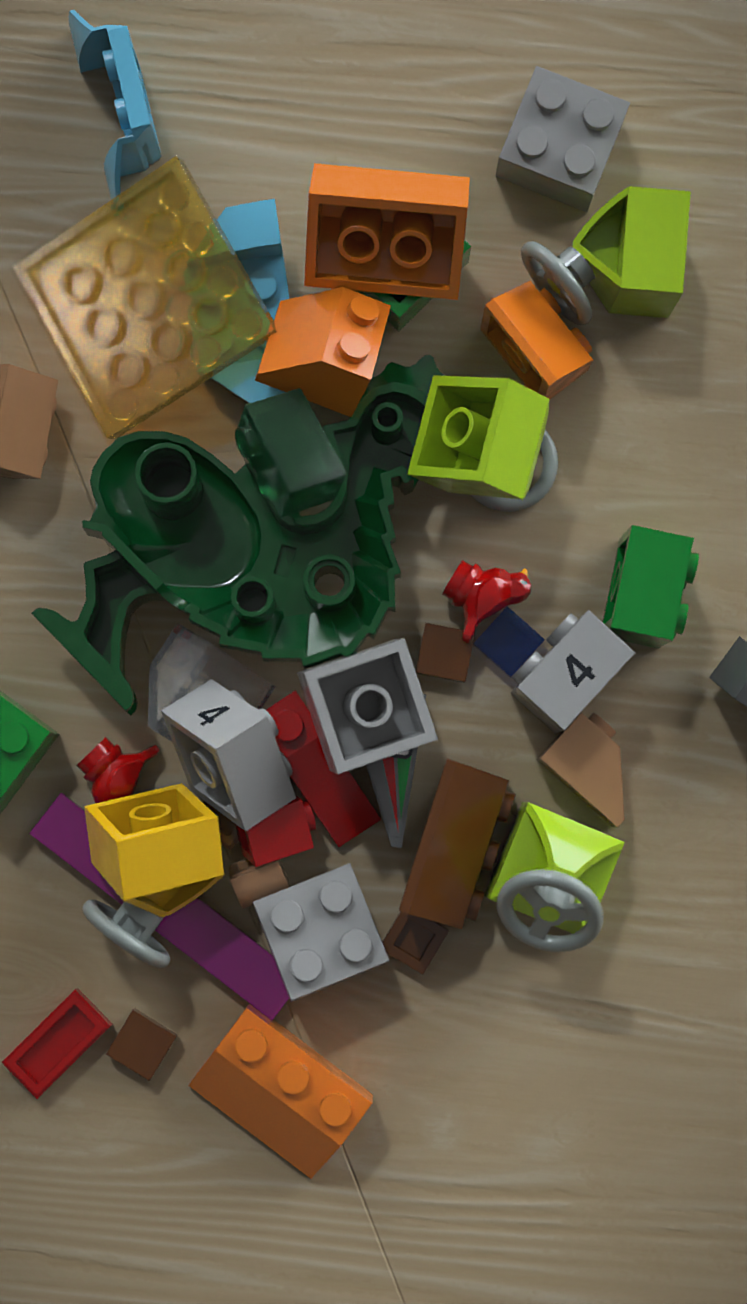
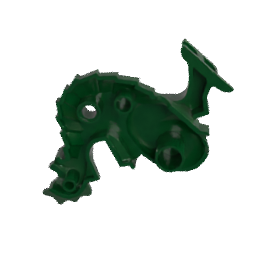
(226, 558)

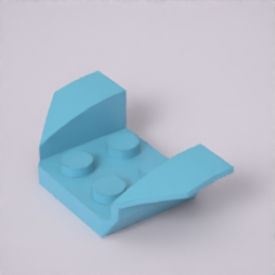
(112, 48)
(257, 243)

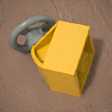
(157, 856)

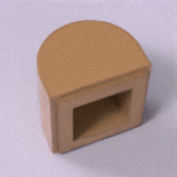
(254, 882)

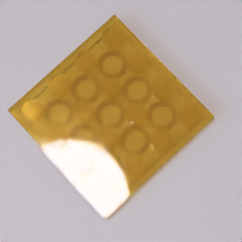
(145, 298)

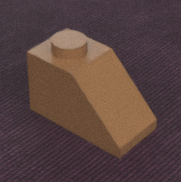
(589, 765)

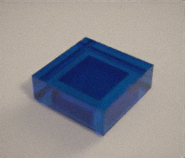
(508, 642)

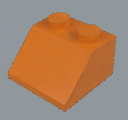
(535, 339)
(325, 347)

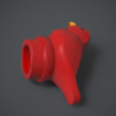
(484, 593)
(113, 772)

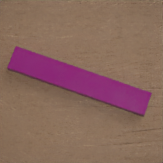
(193, 929)

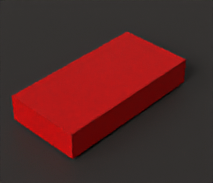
(57, 1043)

